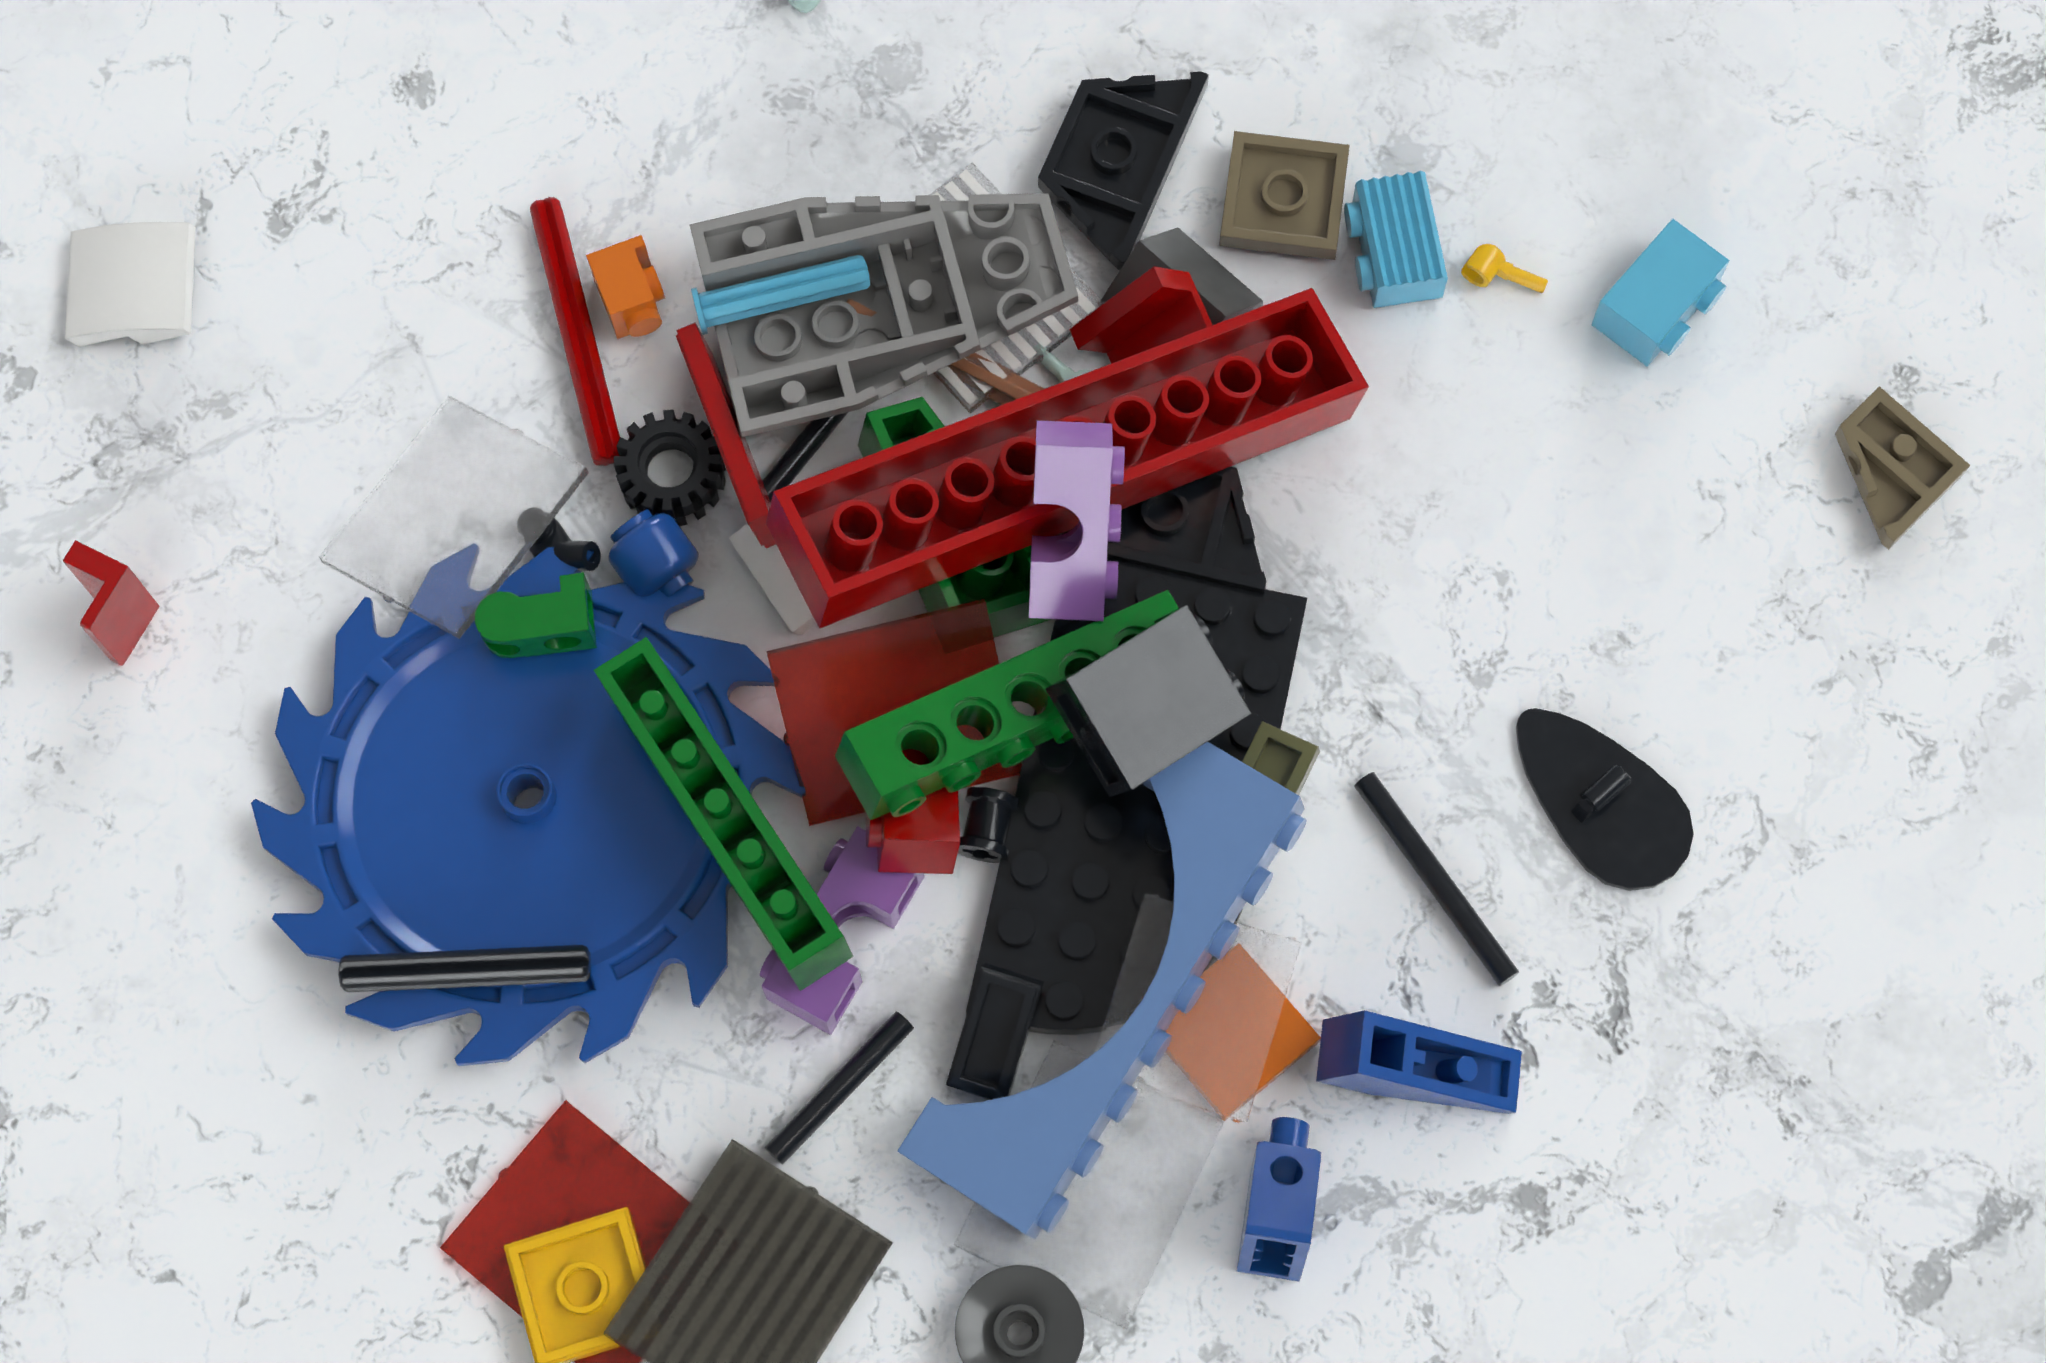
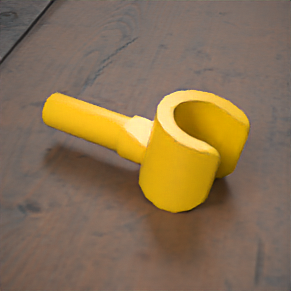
(1490, 261)

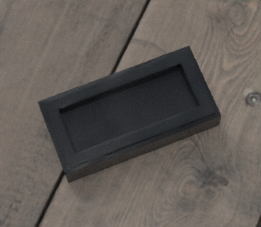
(994, 1032)

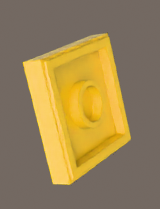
(575, 1284)

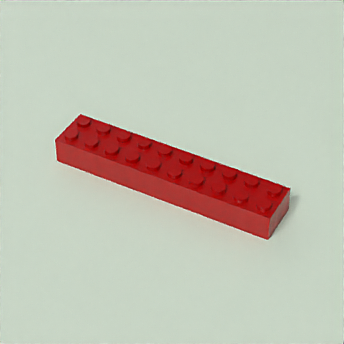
(969, 486)

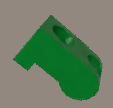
(539, 622)

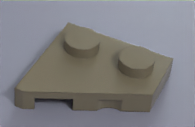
(1896, 464)

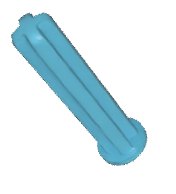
(780, 291)

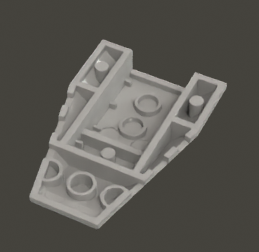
(939, 279)

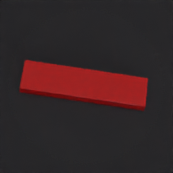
(726, 431)

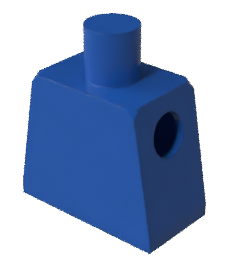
(1280, 1203)

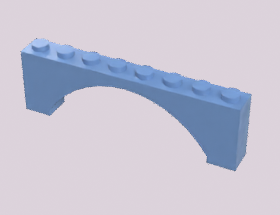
(1028, 1146)

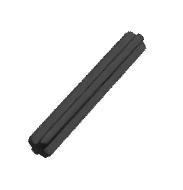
(464, 968)

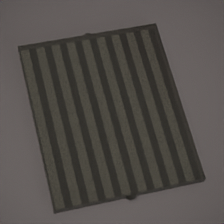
(749, 1272)

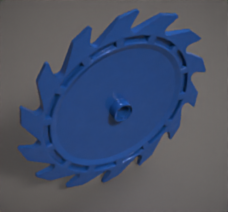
(421, 833)

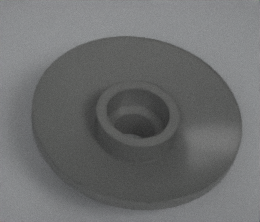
(1015, 1296)

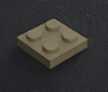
(1284, 195)

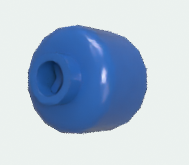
(653, 554)

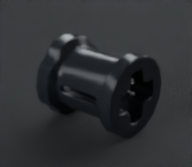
(987, 824)

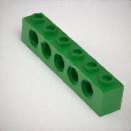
(891, 783)
(724, 814)

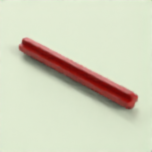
(576, 330)

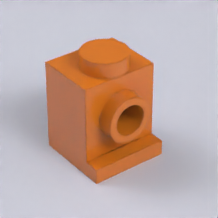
(628, 287)

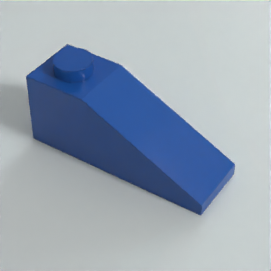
(1417, 1063)

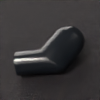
(570, 552)

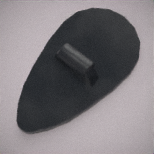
(1604, 801)

